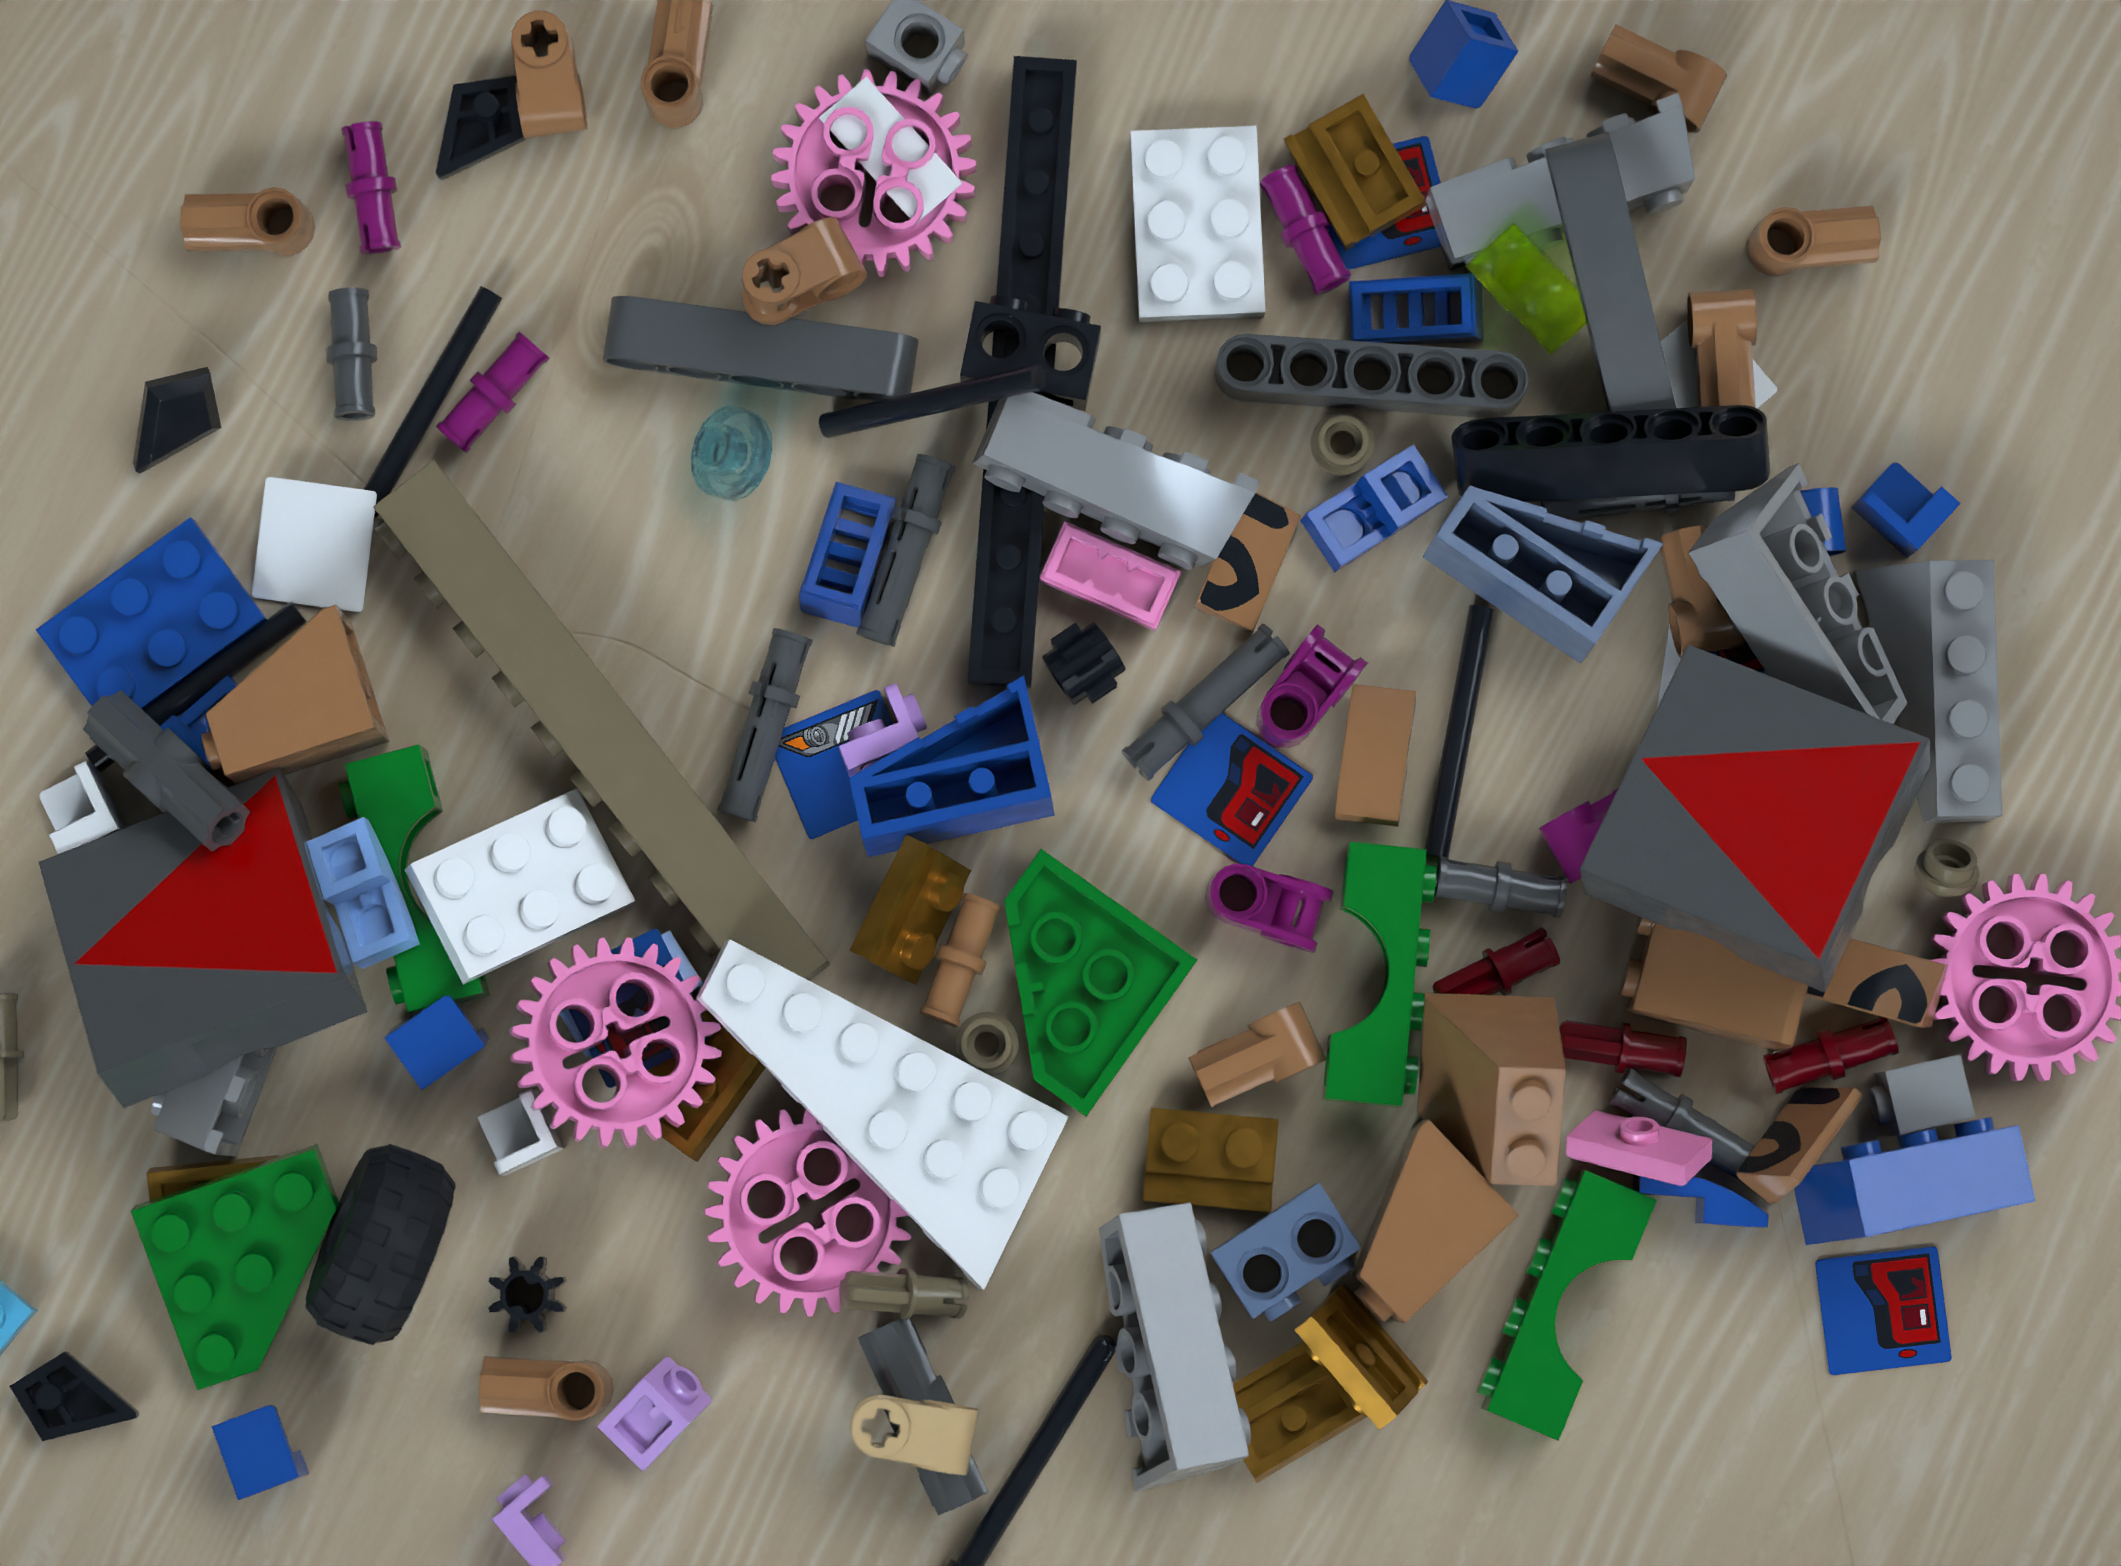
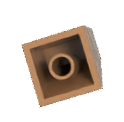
(298, 705)
(1710, 989)
(1495, 1082)
(1426, 1226)

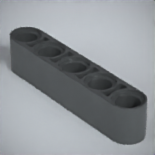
(1609, 274)
(739, 350)
(1399, 362)

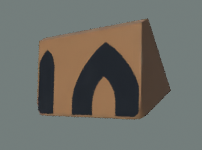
(1248, 563)
(1886, 983)
(1796, 1140)

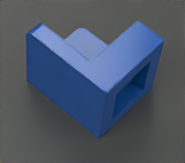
(1462, 54)
(1904, 509)
(435, 1041)
(258, 1452)

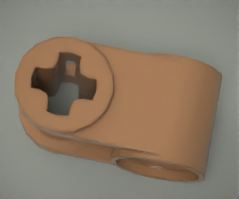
(547, 86)
(808, 267)

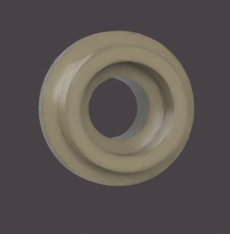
(1356, 429)
(1947, 868)
(991, 1023)

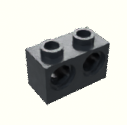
(1035, 336)

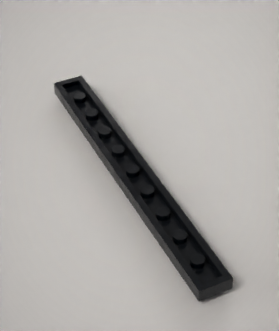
(1030, 272)

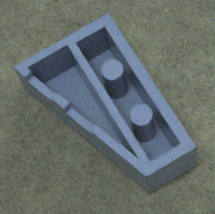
(1540, 567)

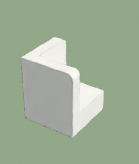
(81, 809)
(519, 1133)

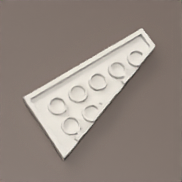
(912, 1117)

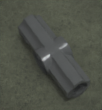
(166, 770)
(906, 1372)

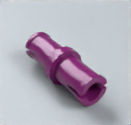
(371, 187)
(1305, 229)
(492, 392)

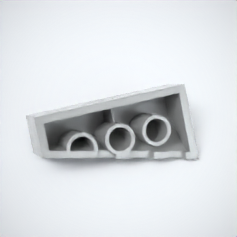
(1483, 203)
(1112, 479)
(1790, 603)
(1943, 649)
(217, 1107)
(1172, 1346)

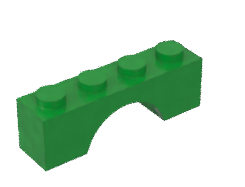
(399, 800)
(1385, 893)
(1594, 1226)

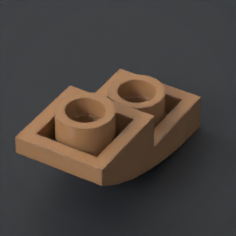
(1375, 755)

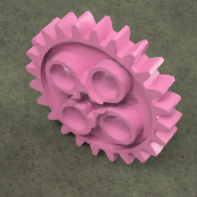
(818, 164)
(2034, 920)
(592, 990)
(780, 1159)

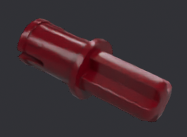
(1503, 967)
(1623, 1047)

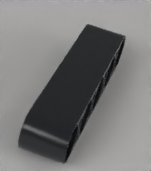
(1614, 453)

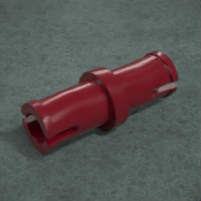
(1830, 1054)

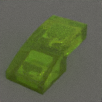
(1530, 287)

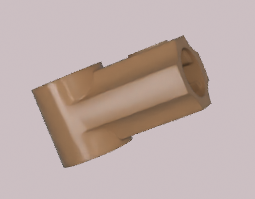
(677, 55)
(1654, 72)
(242, 220)
(1818, 237)
(1723, 332)
(1695, 610)
(1267, 1051)
(538, 1387)

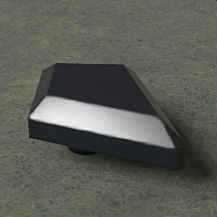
(479, 124)
(174, 416)
(69, 1399)

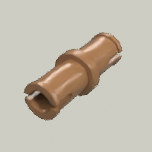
(960, 959)

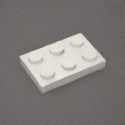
(1197, 223)
(519, 885)

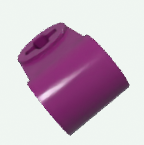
(1314, 681)
(1272, 905)

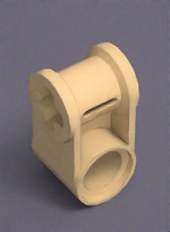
(928, 1432)

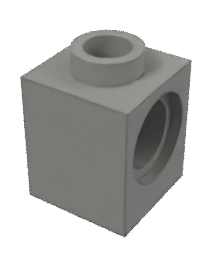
(904, 20)
(1921, 1096)

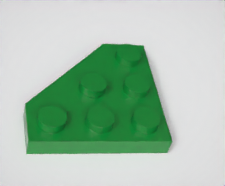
(1085, 979)
(235, 1257)

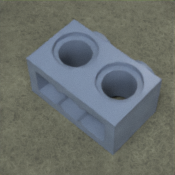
(1277, 1238)

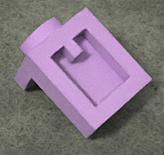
(875, 741)
(655, 1412)
(535, 1537)

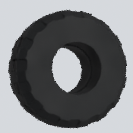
(380, 1244)

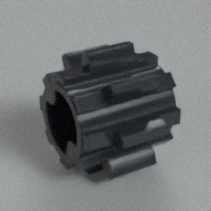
(1083, 663)
(522, 1312)

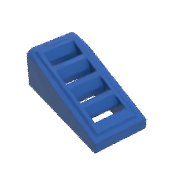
(1415, 287)
(835, 604)

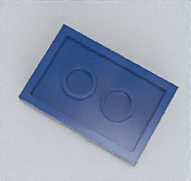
(153, 620)

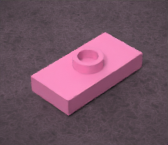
(1110, 576)
(1639, 1147)

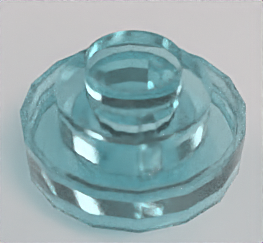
(731, 453)

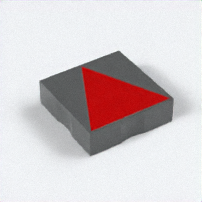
(1756, 816)
(198, 949)

